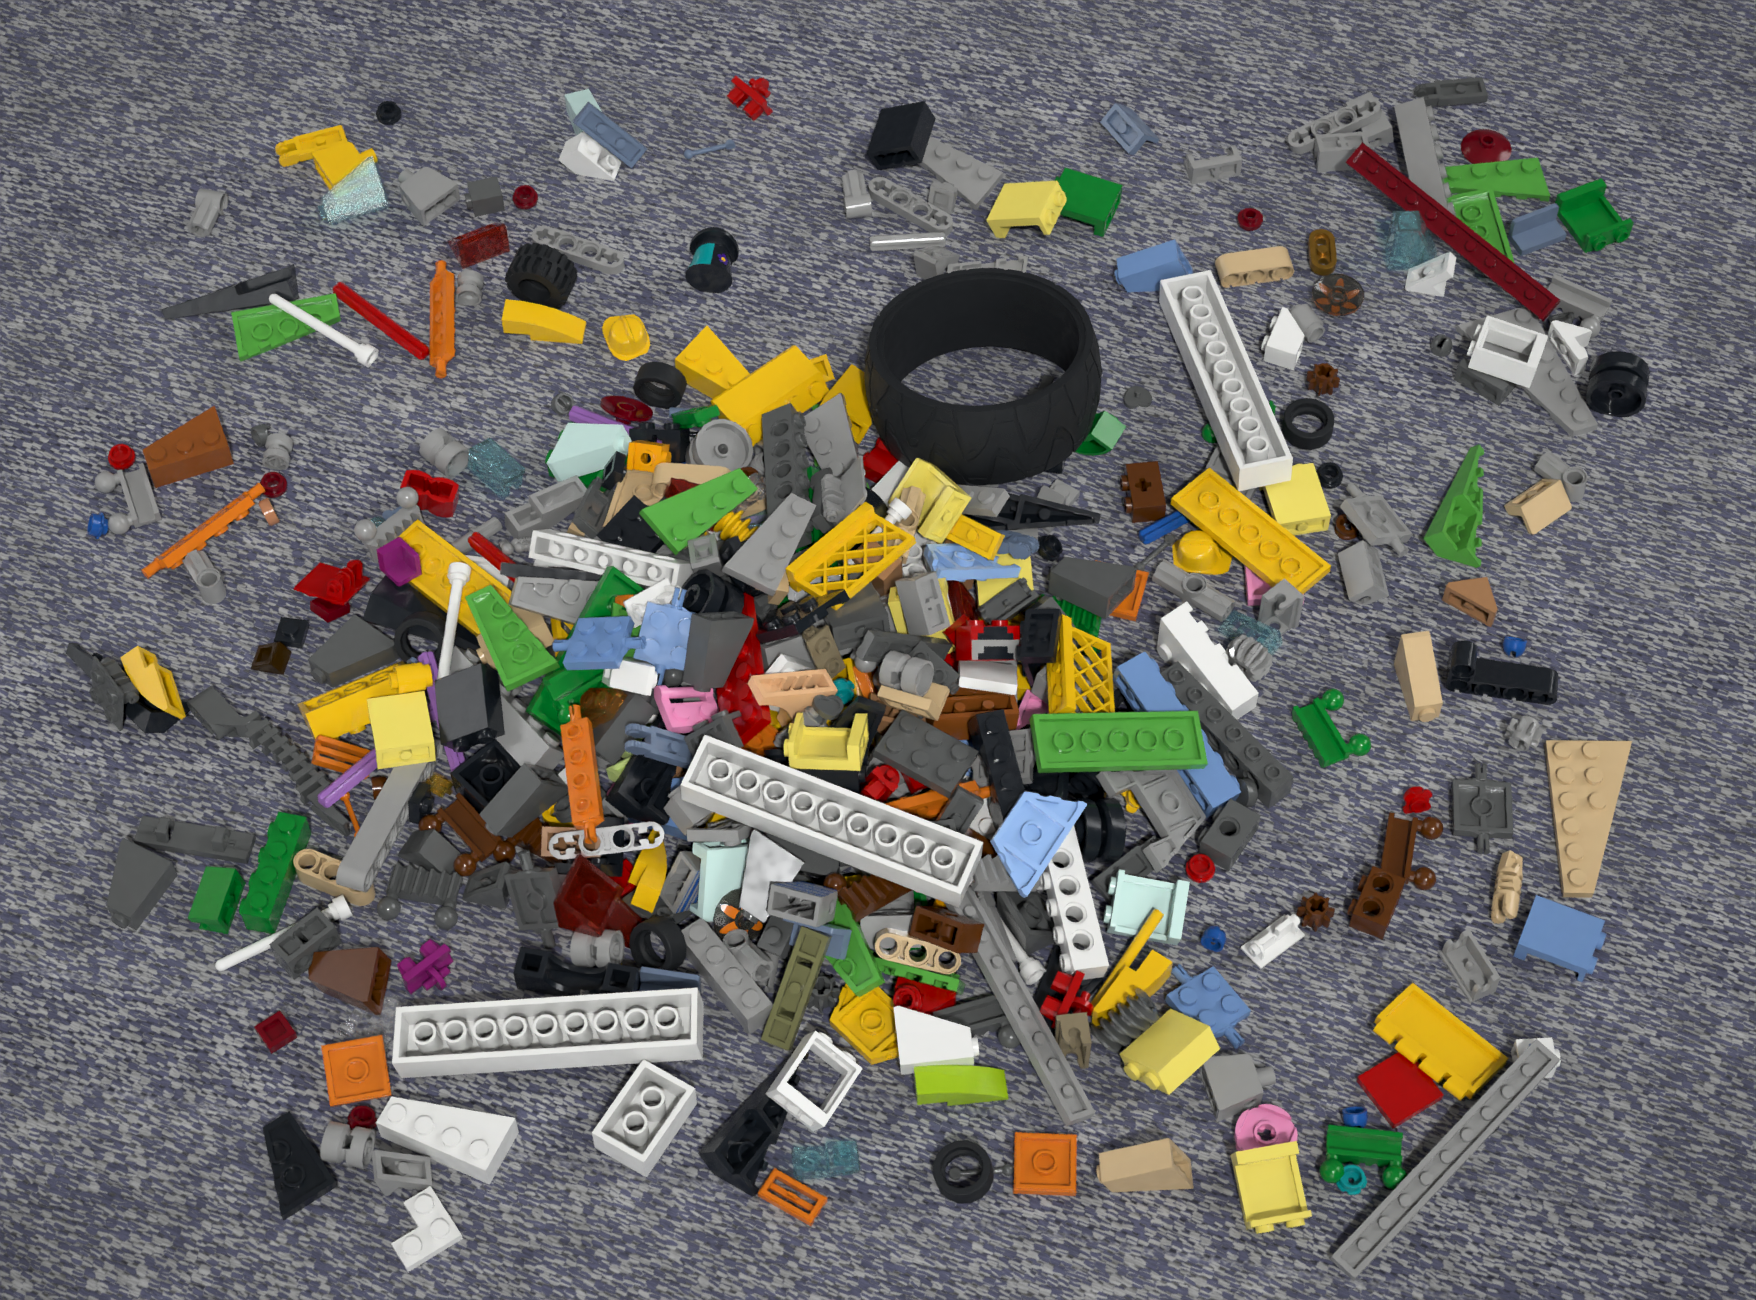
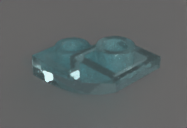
(832, 1160)

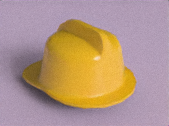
(626, 336)
(1200, 554)

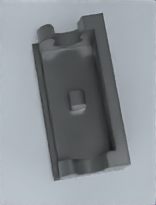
(1008, 603)

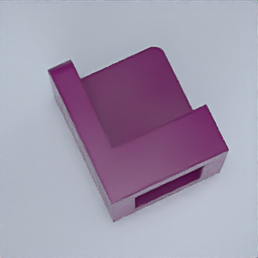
(399, 561)

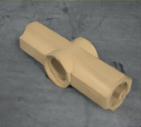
(914, 499)

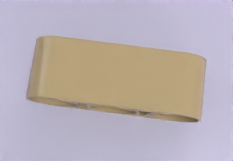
(1254, 266)
(690, 472)
(323, 869)
(901, 954)

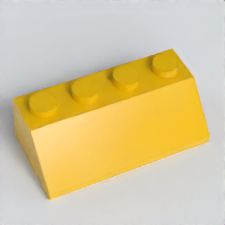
(780, 381)
(346, 706)

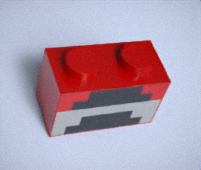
(987, 643)

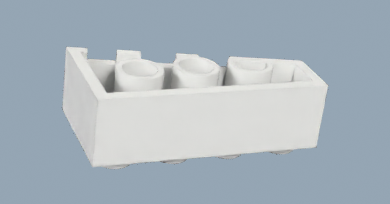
(450, 1135)

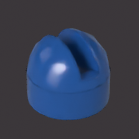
(1514, 644)
(1218, 936)
(1355, 1116)

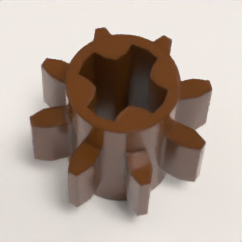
(1323, 379)
(1315, 911)

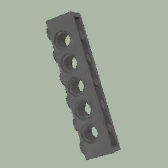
(786, 460)
(1229, 738)

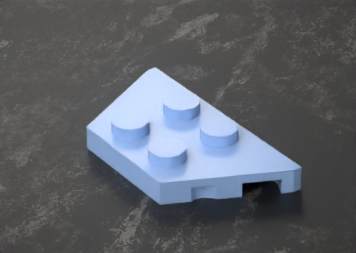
(962, 564)
(1033, 836)

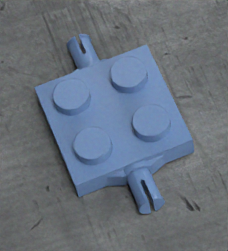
(666, 634)
(599, 643)
(1210, 1001)

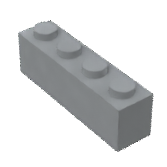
(726, 976)

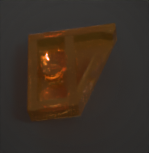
(601, 704)

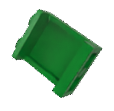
(1089, 199)
(1592, 217)

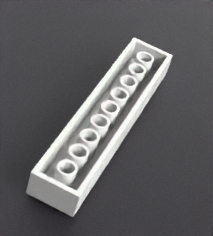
(1225, 381)
(831, 820)
(548, 1033)

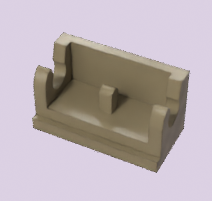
(1074, 1036)

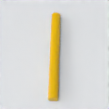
(1131, 952)

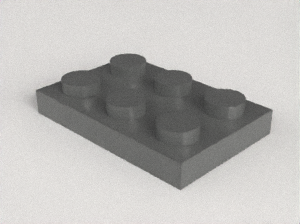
(925, 753)

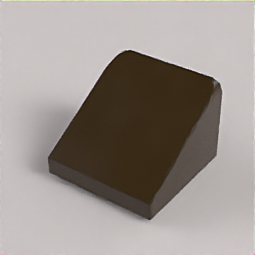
(271, 658)

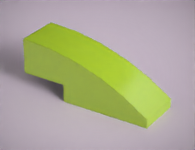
(959, 1084)

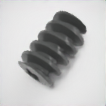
(1127, 1023)

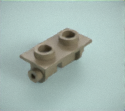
(823, 650)

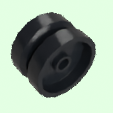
(1618, 384)
(711, 593)
(1101, 830)

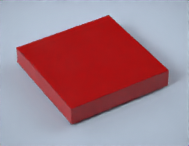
(1399, 1089)

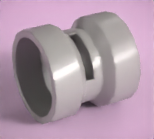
(469, 288)
(277, 452)

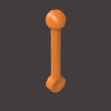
(345, 798)

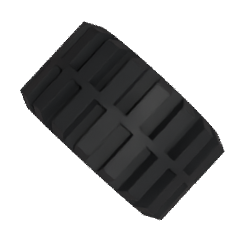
(541, 275)

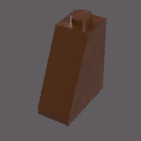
(352, 976)

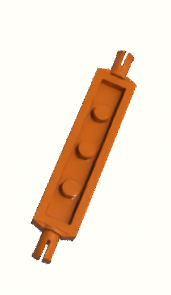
(441, 319)
(196, 538)
(582, 774)
(932, 803)

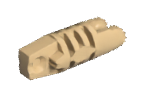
(1507, 887)

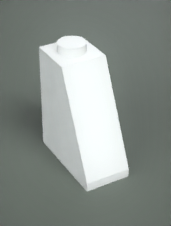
(932, 1041)

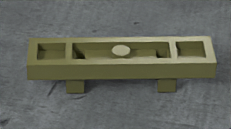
(796, 988)

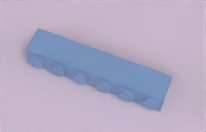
(1149, 692)

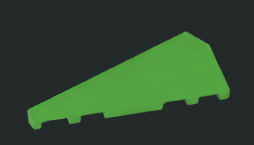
(1455, 523)

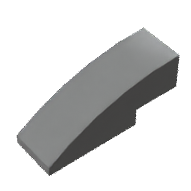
(545, 508)

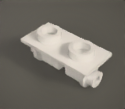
(659, 593)
(1273, 940)

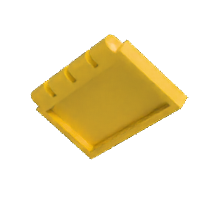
(1440, 1041)

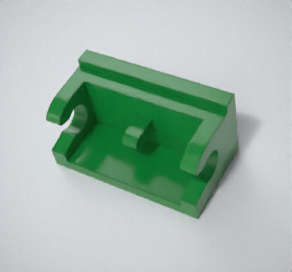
(217, 899)

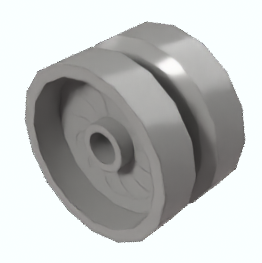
(720, 444)

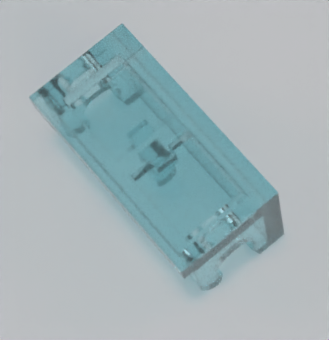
(495, 467)

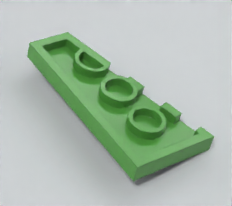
(1509, 178)
(1481, 213)
(270, 327)
(697, 509)
(509, 641)
(859, 967)
(945, 981)

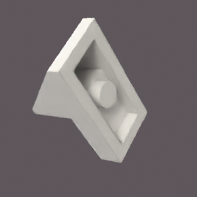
(1431, 275)
(1570, 343)

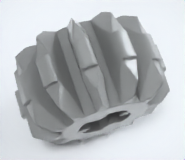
(1249, 657)

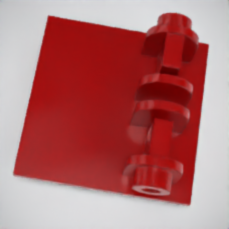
(334, 583)

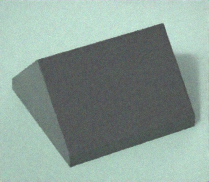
(1026, 919)

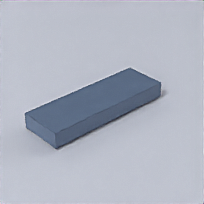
(609, 134)

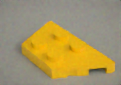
(867, 1024)

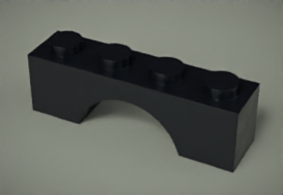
(993, 741)
(547, 974)

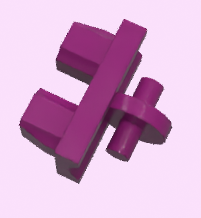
(429, 970)

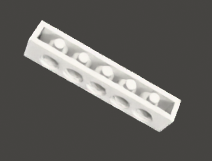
(596, 555)
(1086, 931)

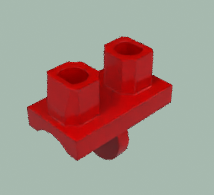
(754, 94)
(880, 783)
(1068, 986)

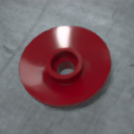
(1485, 146)
(626, 409)

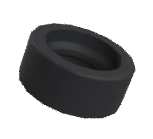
(662, 374)
(1302, 439)
(424, 619)
(671, 938)
(955, 1150)

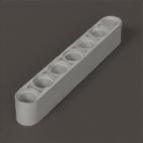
(383, 825)

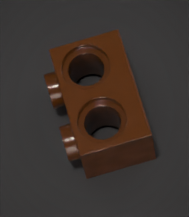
(1380, 903)

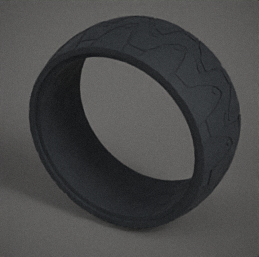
(983, 310)

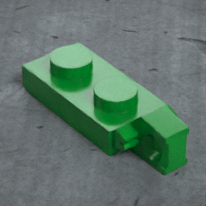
(695, 416)

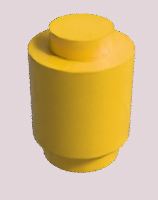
(410, 678)

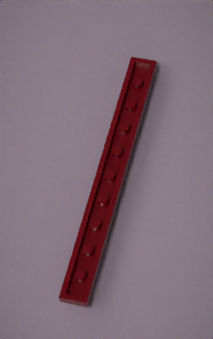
(1454, 232)

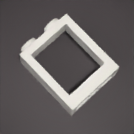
(1510, 337)
(798, 1104)

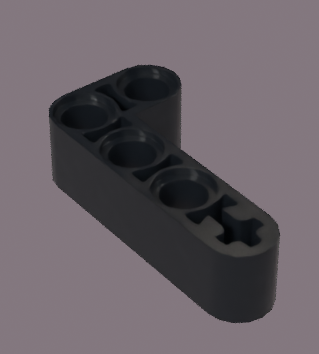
(1498, 678)

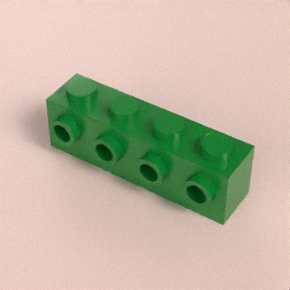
(275, 873)

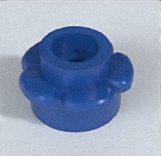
(97, 525)

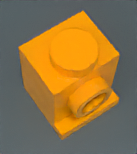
(639, 451)

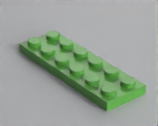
(1118, 741)

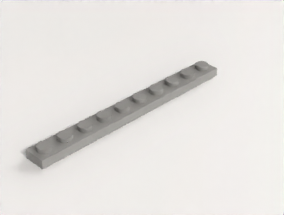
(1026, 1018)
(1444, 1160)

